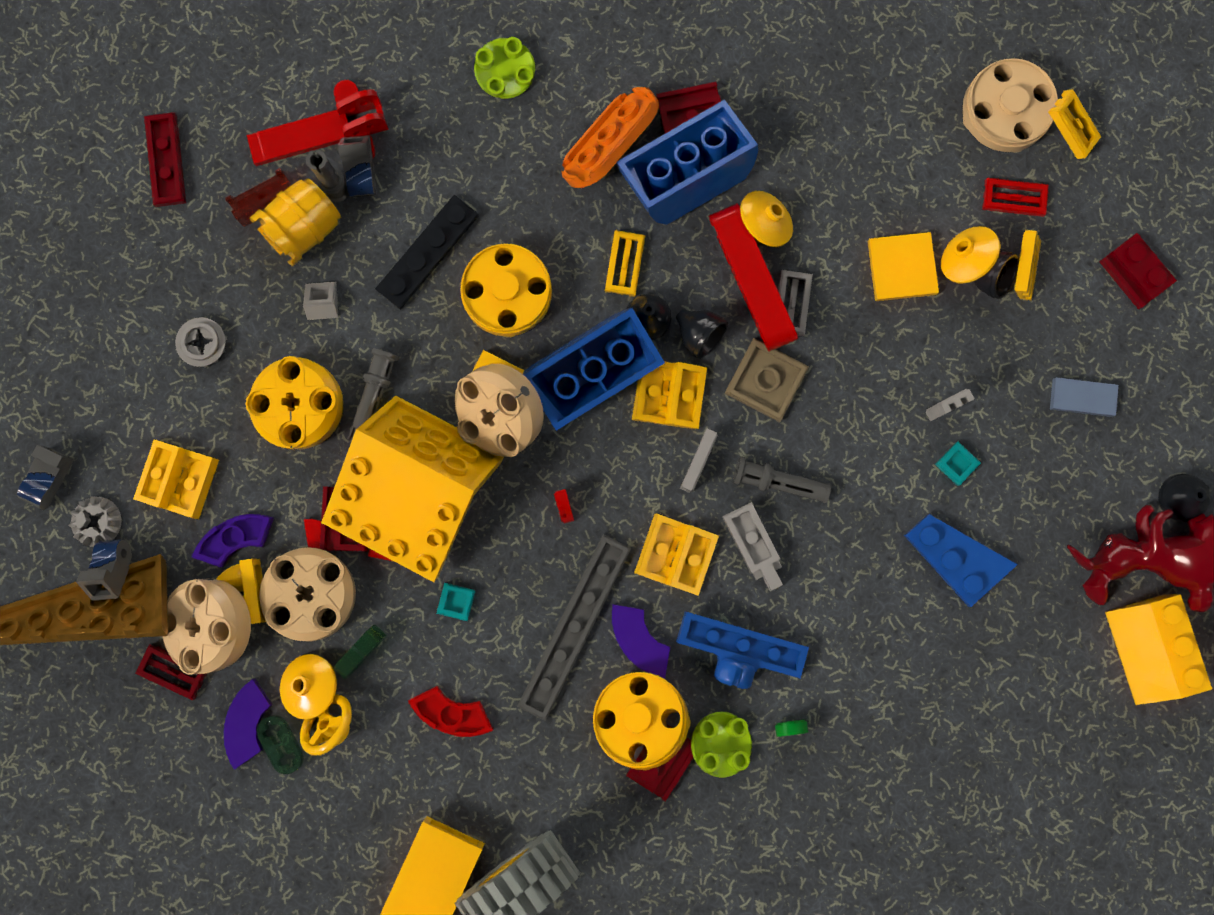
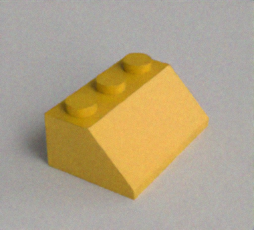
(1158, 649)

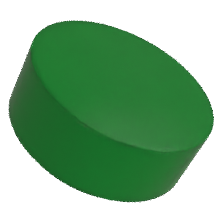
(791, 728)

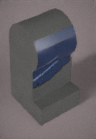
(358, 165)
(44, 477)
(107, 568)

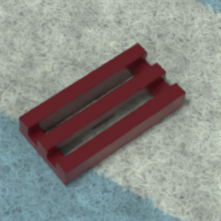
(141, 671)

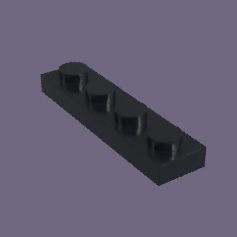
(427, 252)

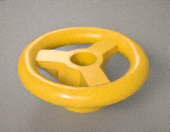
(329, 729)

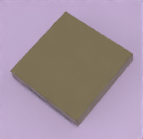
(766, 380)

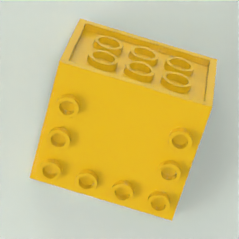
(407, 486)

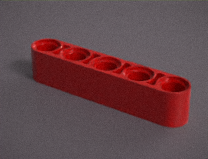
(753, 278)

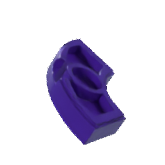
(231, 536)
(637, 642)
(242, 722)

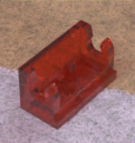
(257, 197)

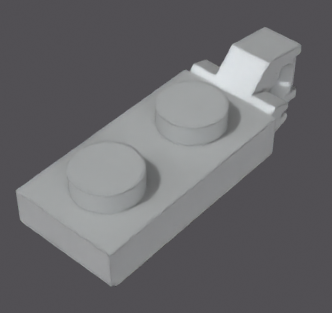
(754, 545)

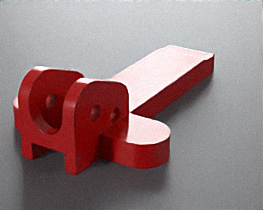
(321, 129)

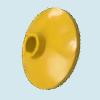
(766, 218)
(970, 255)
(318, 688)

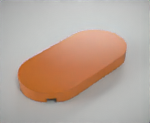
(609, 137)

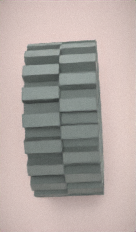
(523, 881)

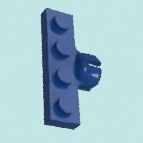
(741, 650)

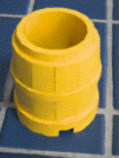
(297, 219)

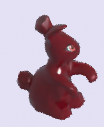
(1178, 560)

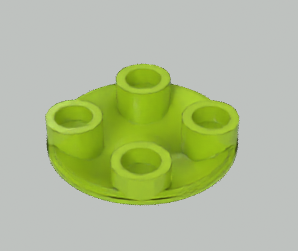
(504, 68)
(721, 744)

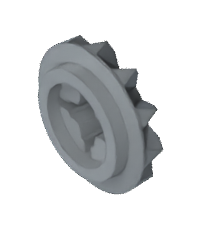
(190, 333)
(109, 523)

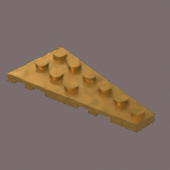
(72, 616)

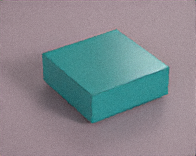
(957, 463)
(456, 601)

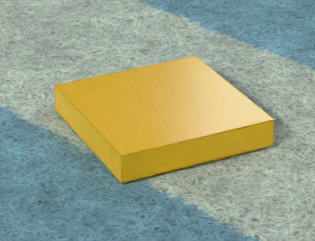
(903, 266)

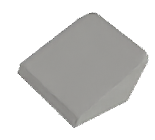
(320, 300)

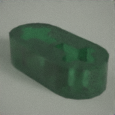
(359, 651)
(272, 747)

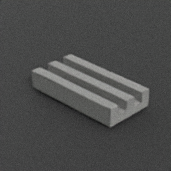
(796, 276)
(949, 404)
(699, 460)

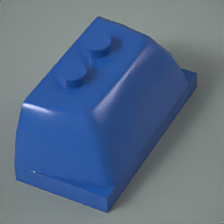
(690, 163)
(593, 367)

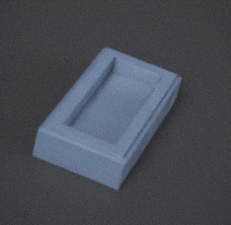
(1084, 397)

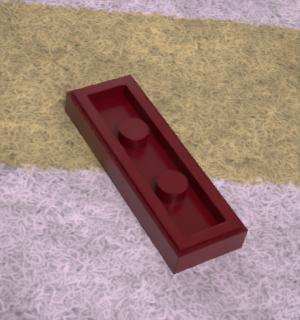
(165, 159)

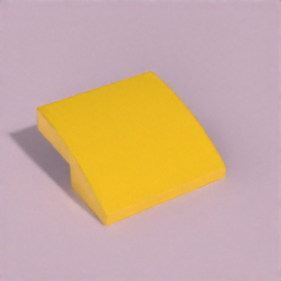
(683, 399)
(163, 474)
(689, 560)

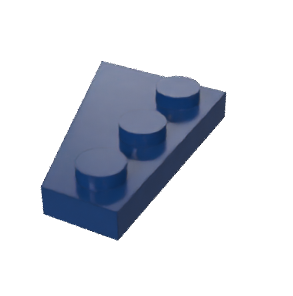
(958, 559)

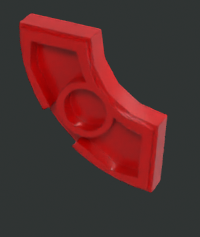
(451, 716)

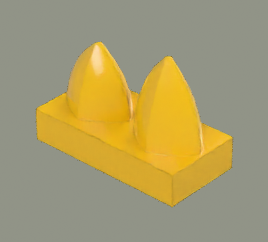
(247, 578)

